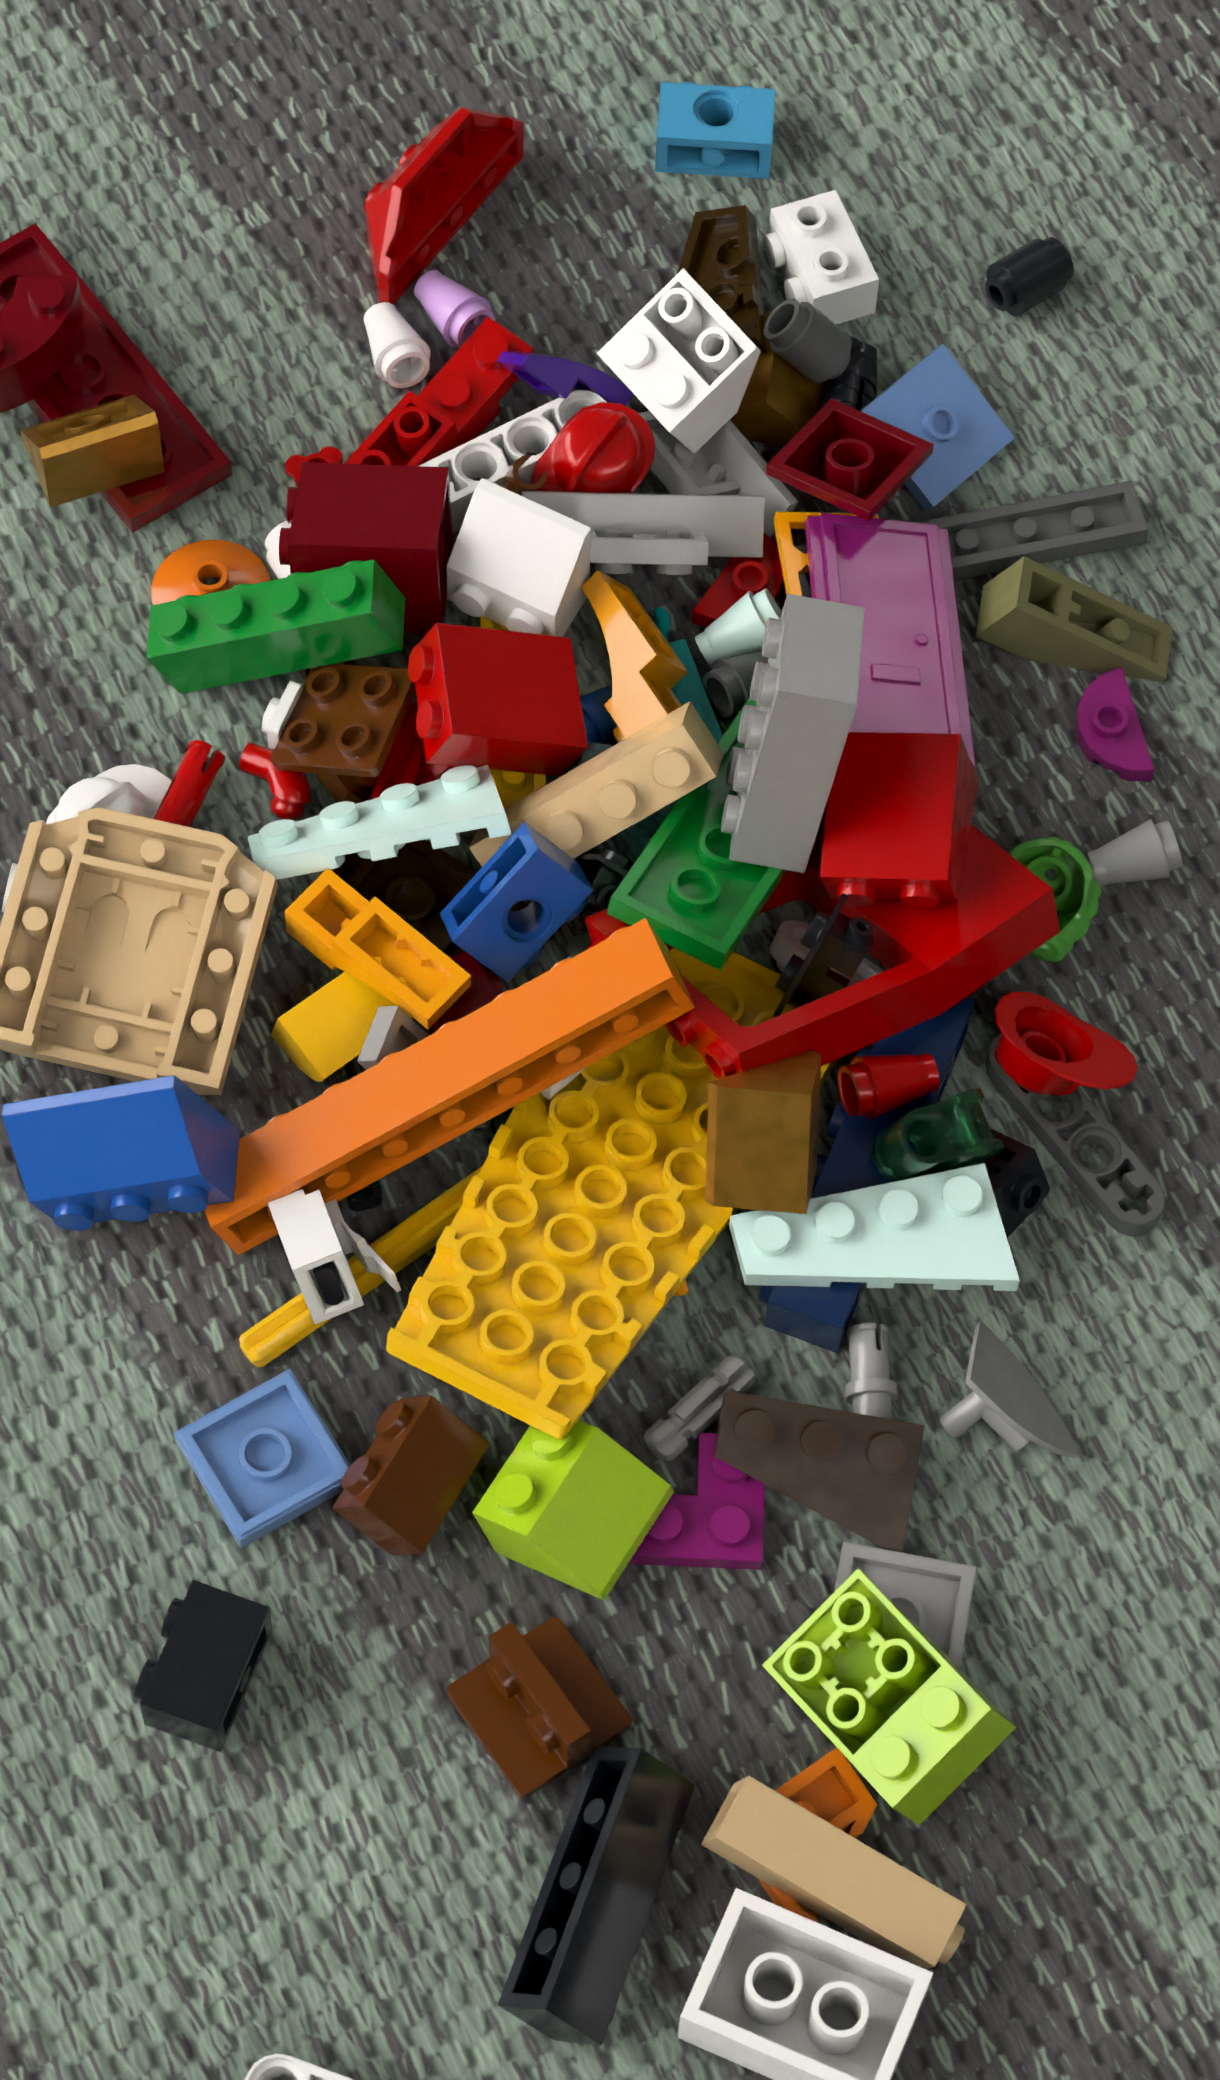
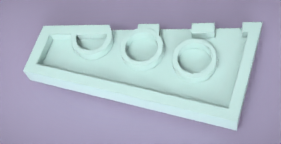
(379, 827)
(903, 1231)

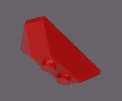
(437, 193)

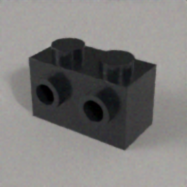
(203, 1665)

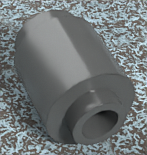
(808, 340)

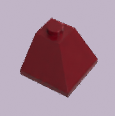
(849, 459)

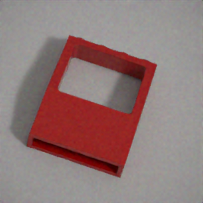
(929, 954)

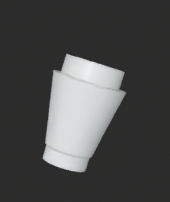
(395, 347)

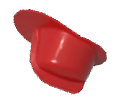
(598, 451)
(1055, 1051)

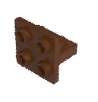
(345, 726)
(537, 1705)

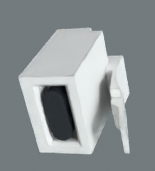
(317, 1250)

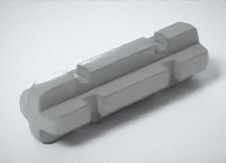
(698, 1408)

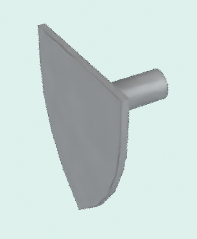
(1007, 1400)

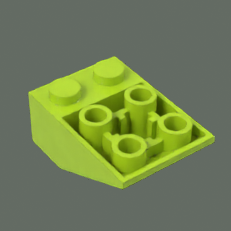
(888, 1697)

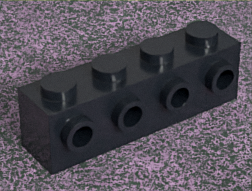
(598, 1898)

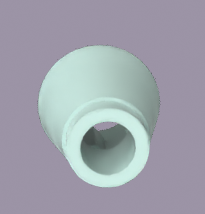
(739, 628)

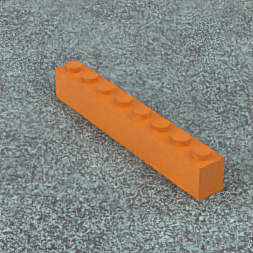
(455, 1079)

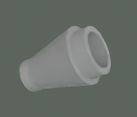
(1137, 855)

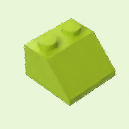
(572, 1507)

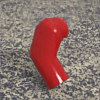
(288, 787)

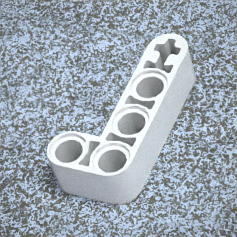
(498, 449)

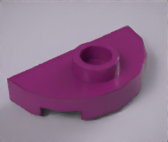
(1111, 729)

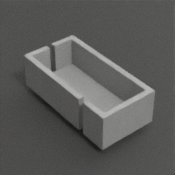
(793, 732)

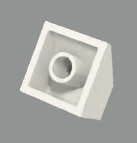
(519, 563)

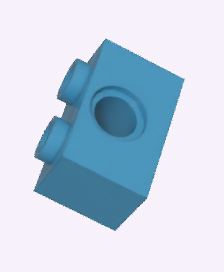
(715, 130)

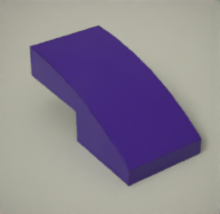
(559, 376)

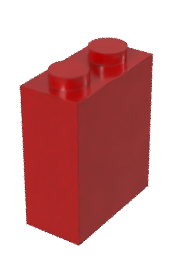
(497, 699)

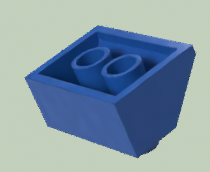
(122, 1152)

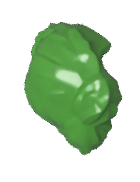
(1073, 887)

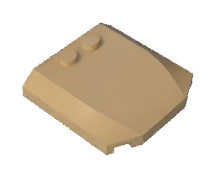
(131, 947)

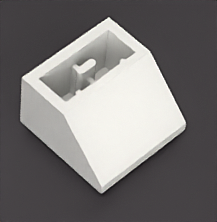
(684, 361)

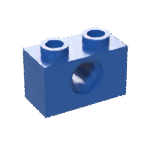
(518, 871)

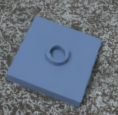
(945, 409)
(264, 1457)

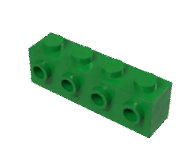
(276, 626)

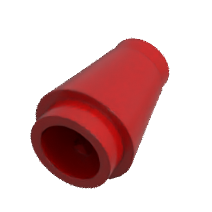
(885, 1082)

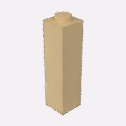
(835, 1875)

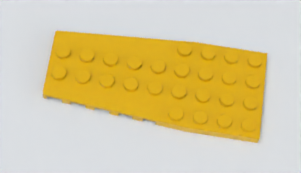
(580, 1222)

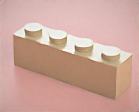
(616, 786)

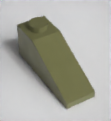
(1070, 624)

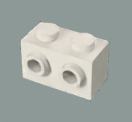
(822, 257)

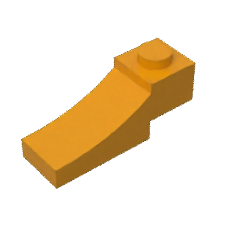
(639, 655)
(375, 948)

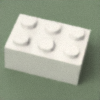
(801, 1998)

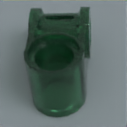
(946, 1136)

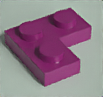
(711, 1528)

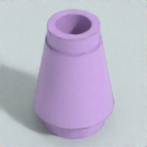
(451, 306)

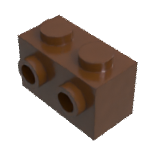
(410, 1474)

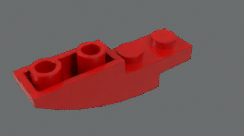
(451, 406)

